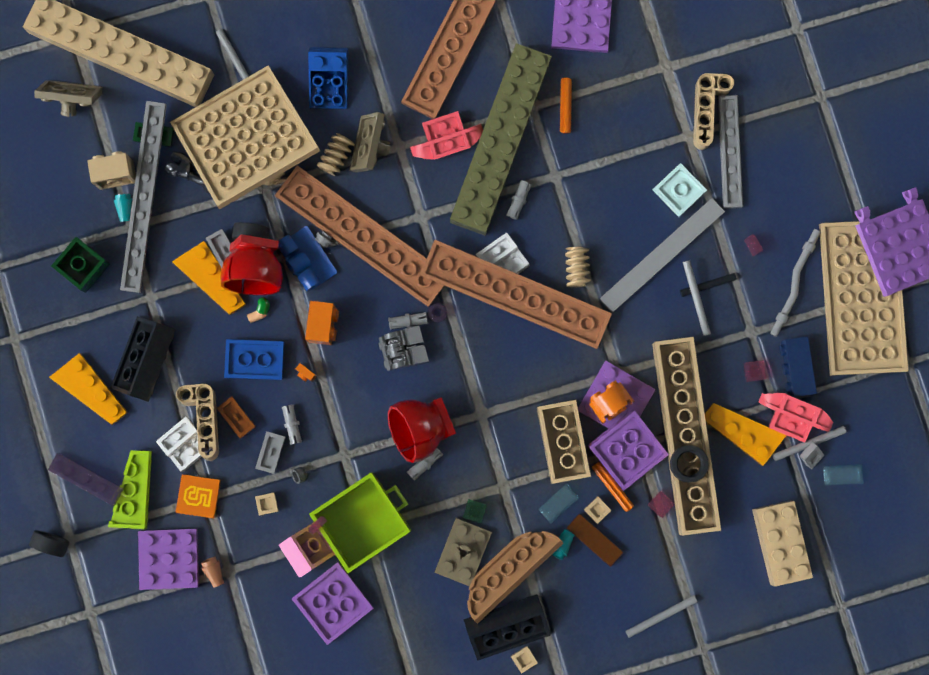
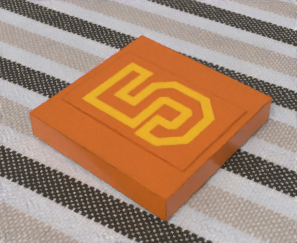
(198, 496)

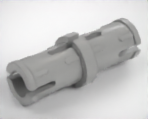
(519, 200)
(407, 320)
(291, 424)
(424, 465)

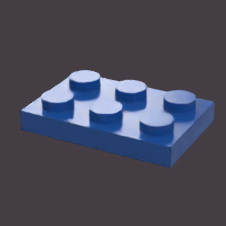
(254, 359)

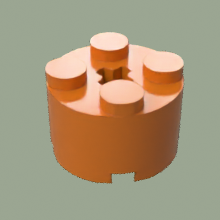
(610, 402)

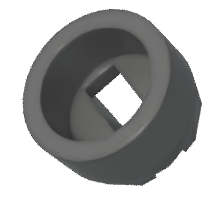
(299, 475)

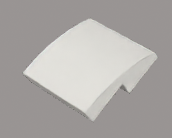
(504, 254)
(181, 444)

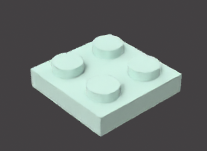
(679, 190)

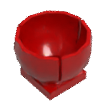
(254, 262)
(419, 426)

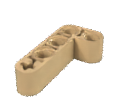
(708, 111)
(203, 422)

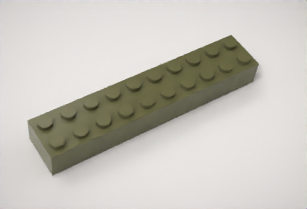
(500, 139)

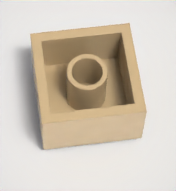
(111, 170)

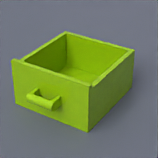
(362, 521)

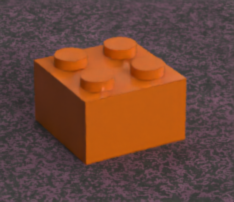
(321, 323)

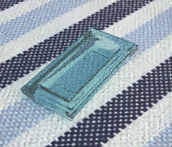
(843, 474)
(558, 503)

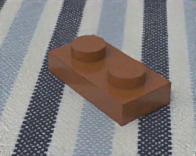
(236, 417)

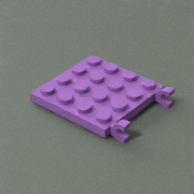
(897, 243)

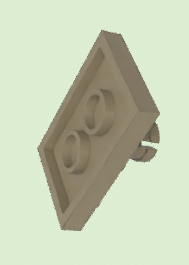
(68, 94)
(369, 143)
(463, 552)

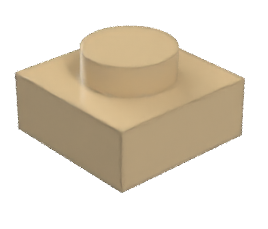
(266, 503)
(597, 510)
(524, 659)

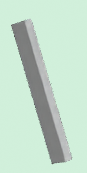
(730, 151)

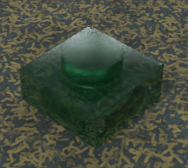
(474, 511)

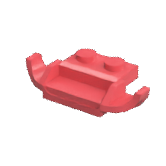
(446, 136)
(795, 416)

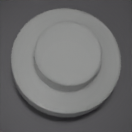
(324, 239)

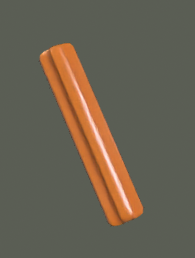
(565, 105)
(612, 486)

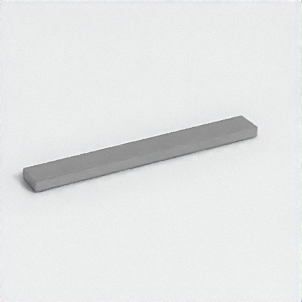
(662, 255)

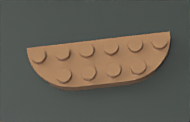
(509, 570)

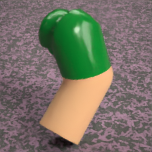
(261, 311)

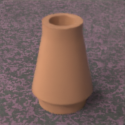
(212, 570)

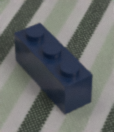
(798, 367)

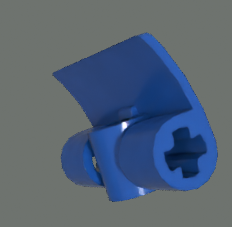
(306, 258)

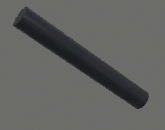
(710, 284)

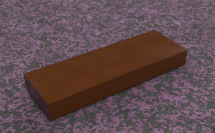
(594, 540)

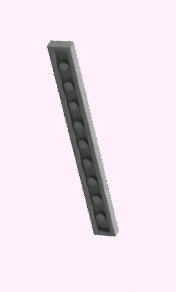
(143, 197)

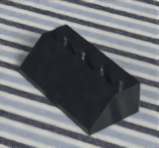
(143, 359)
(508, 627)

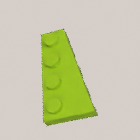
(133, 503)

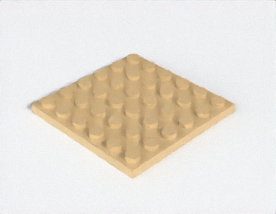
(244, 137)

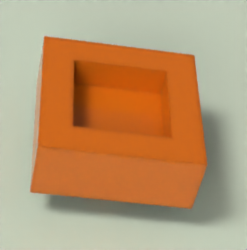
(305, 373)

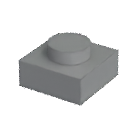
(811, 455)

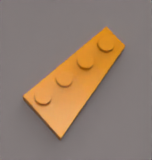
(205, 271)
(86, 385)
(749, 436)

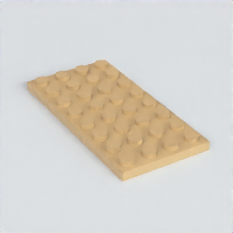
(861, 323)

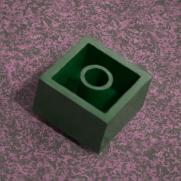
(80, 264)

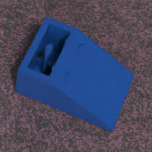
(328, 77)

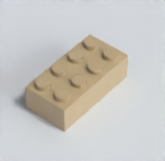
(563, 441)
(782, 543)

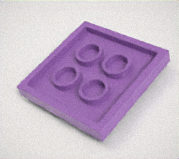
(581, 25)
(637, 389)
(628, 449)
(168, 559)
(332, 603)

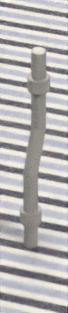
(808, 248)

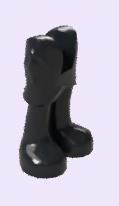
(185, 169)

